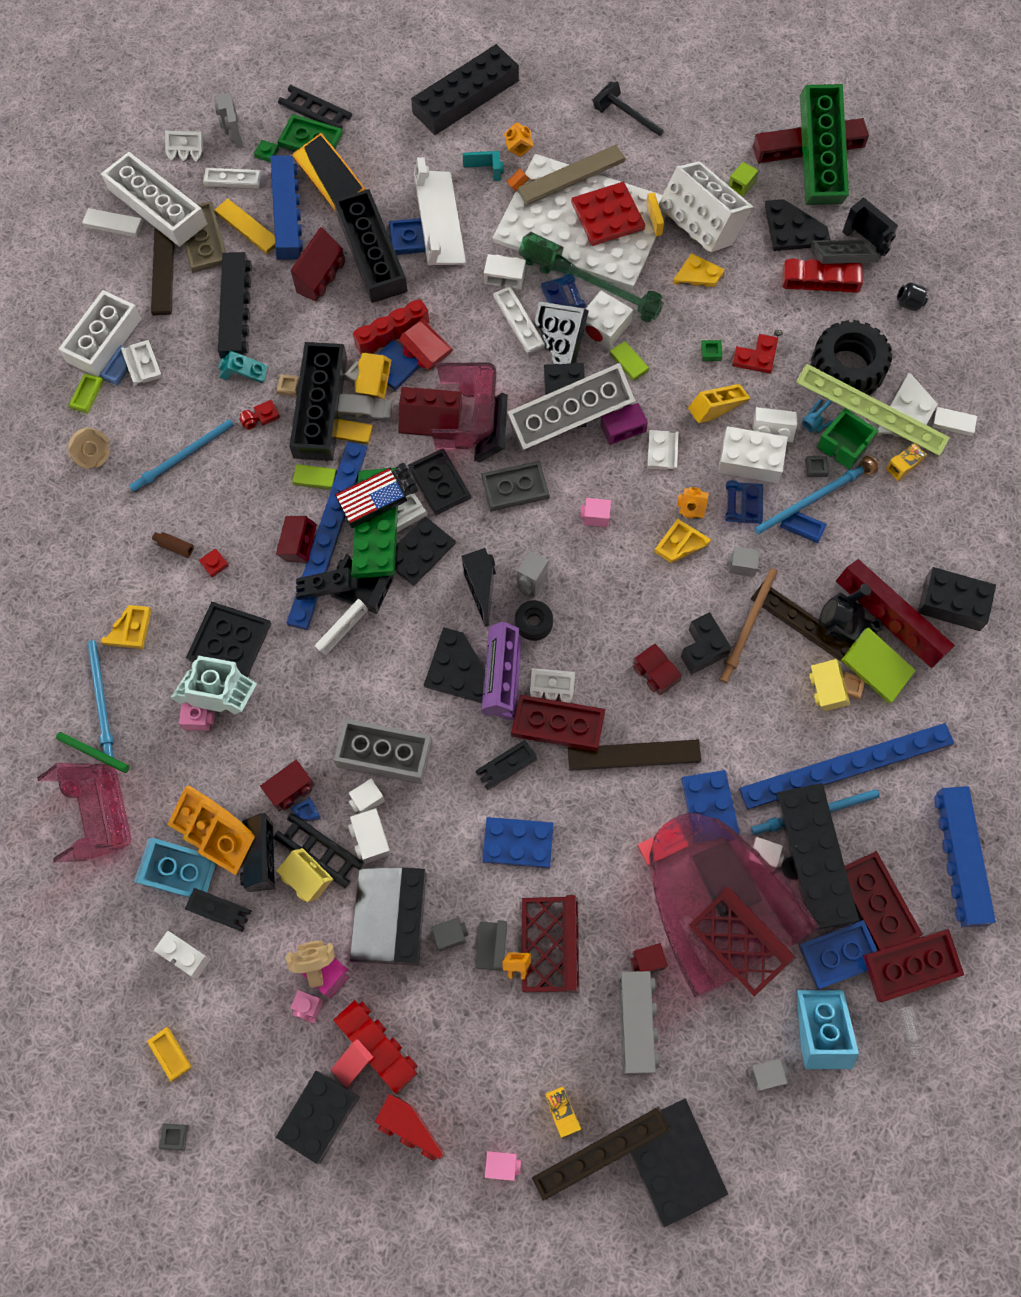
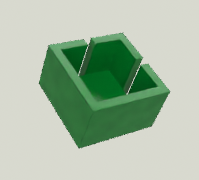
(847, 438)

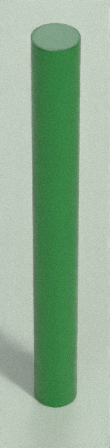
(92, 752)

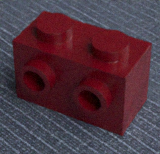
(296, 539)
(287, 786)

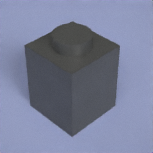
(450, 934)

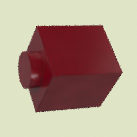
(649, 959)

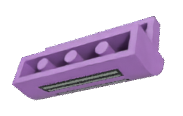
(502, 671)

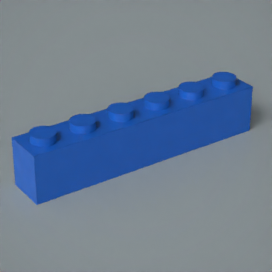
(285, 208)
(965, 857)

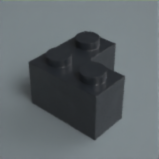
(709, 644)

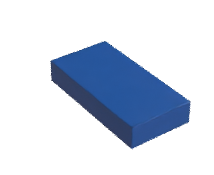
(804, 526)

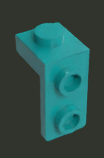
(485, 159)
(243, 366)

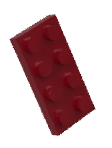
(558, 722)
(880, 902)
(913, 965)

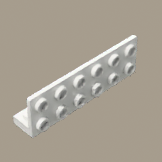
(438, 216)

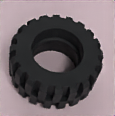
(858, 339)

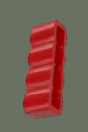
(824, 277)
(390, 327)
(386, 1054)

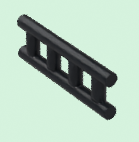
(310, 99)
(333, 848)

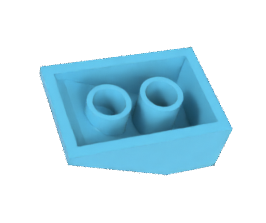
(173, 868)
(826, 1030)

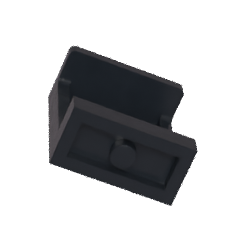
(872, 225)
(368, 590)

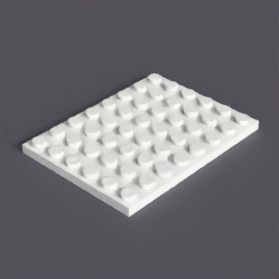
(556, 220)

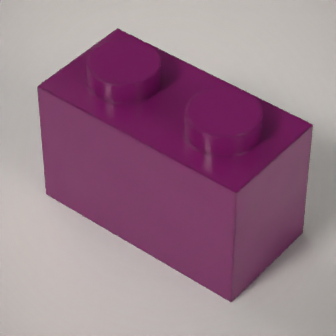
(623, 423)

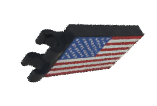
(376, 495)

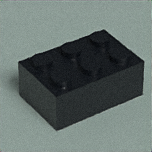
(957, 599)
(317, 1117)

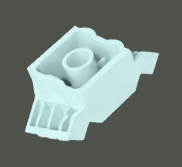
(214, 686)

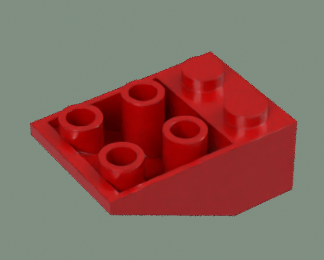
(405, 1121)

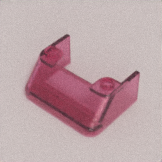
(475, 381)
(99, 806)

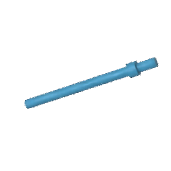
(148, 477)
(105, 738)
(774, 824)

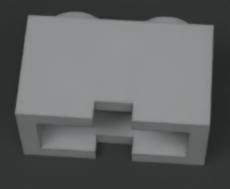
(532, 574)

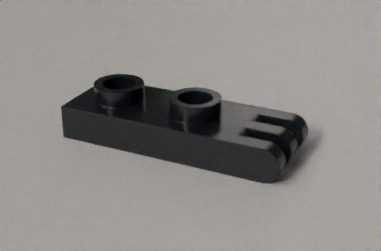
(323, 584)
(506, 764)
(216, 909)

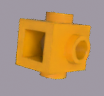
(518, 139)
(693, 502)

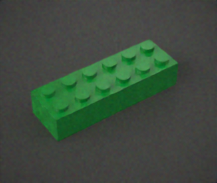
(824, 144)

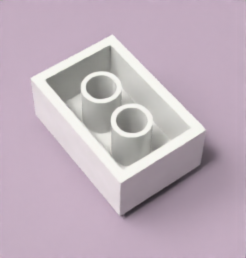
(752, 454)

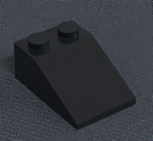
(561, 375)
(479, 572)

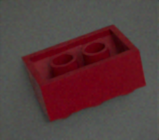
(317, 265)
(428, 409)

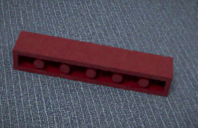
(788, 142)
(896, 614)

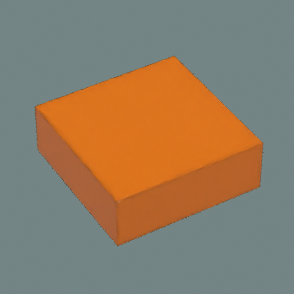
(517, 179)

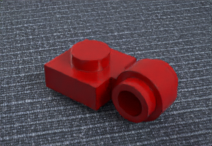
(264, 412)

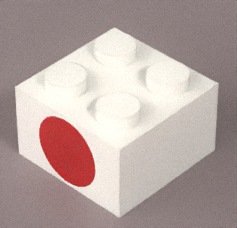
(607, 319)

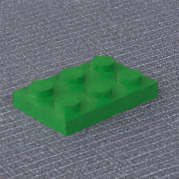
(302, 130)

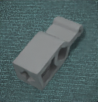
(363, 408)

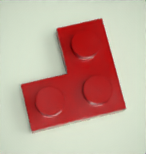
(759, 359)

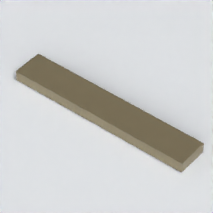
(571, 174)

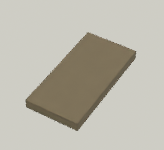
(207, 245)

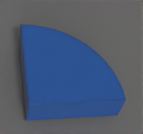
(306, 810)

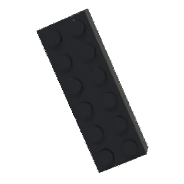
(465, 89)
(370, 246)
(317, 401)
(816, 855)

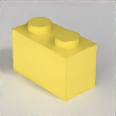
(829, 685)
(304, 875)

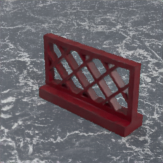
(760, 931)
(570, 943)

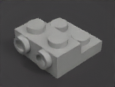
(229, 118)

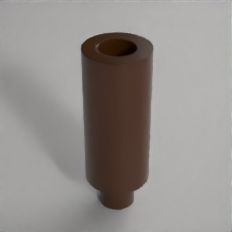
(173, 544)

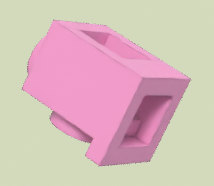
(306, 1006)

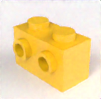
(373, 375)

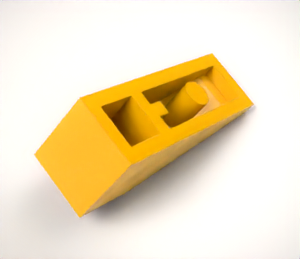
(717, 402)

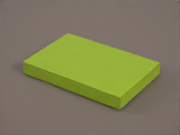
(878, 665)

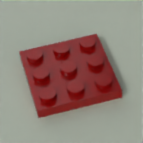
(608, 213)

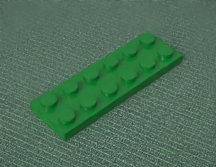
(375, 541)

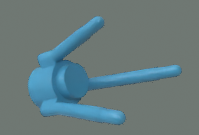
(813, 421)

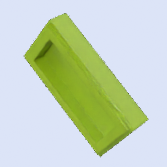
(629, 360)
(86, 393)
(314, 476)

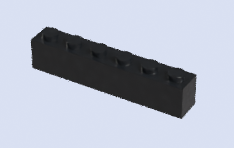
(233, 304)

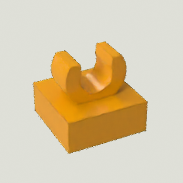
(516, 962)

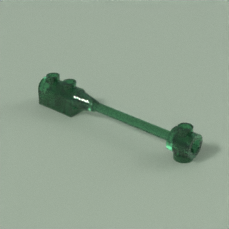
(549, 257)

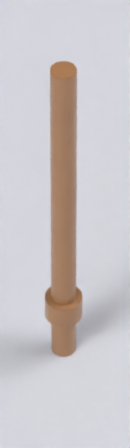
(733, 660)

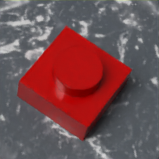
(213, 562)

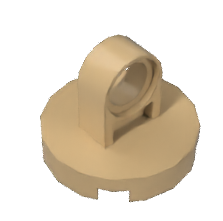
(89, 448)
(310, 960)

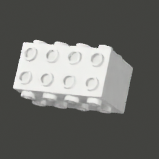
(704, 206)

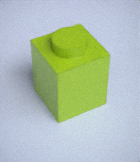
(743, 178)

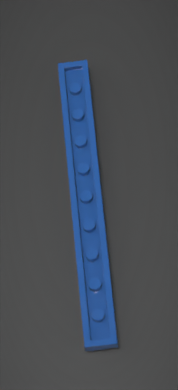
(328, 531)
(848, 764)

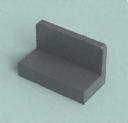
(491, 945)

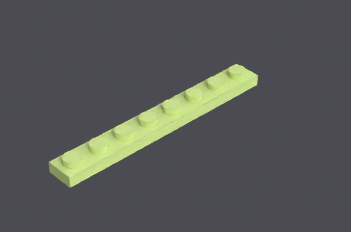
(872, 409)

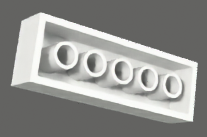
(154, 199)
(570, 406)

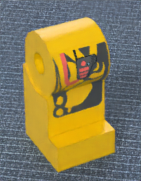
(905, 461)
(562, 1112)

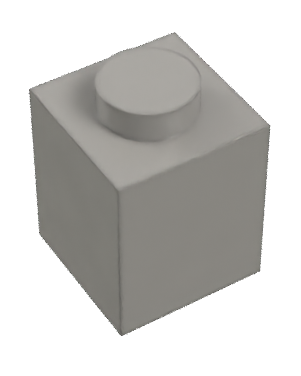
(743, 561)
(769, 1074)

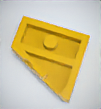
(699, 272)
(680, 542)
(130, 629)

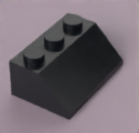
(259, 862)

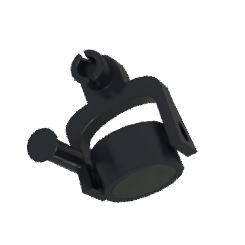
(839, 611)

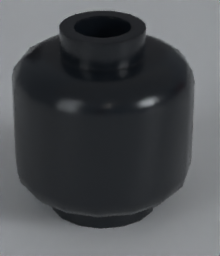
(912, 296)

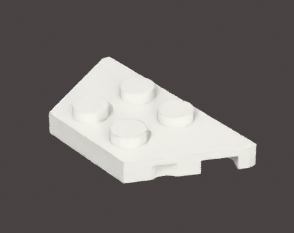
(912, 401)

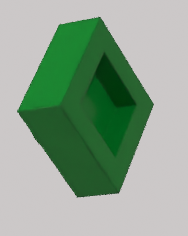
(265, 150)
(711, 350)

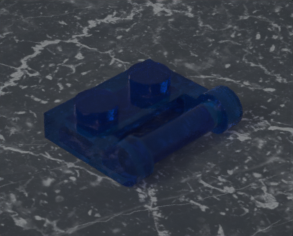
(555, 293)
(750, 502)

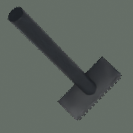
(609, 95)

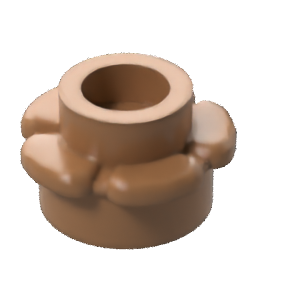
(869, 465)

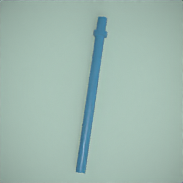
(850, 475)

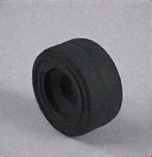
(538, 609)

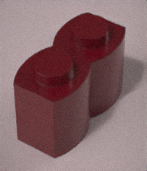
(656, 669)

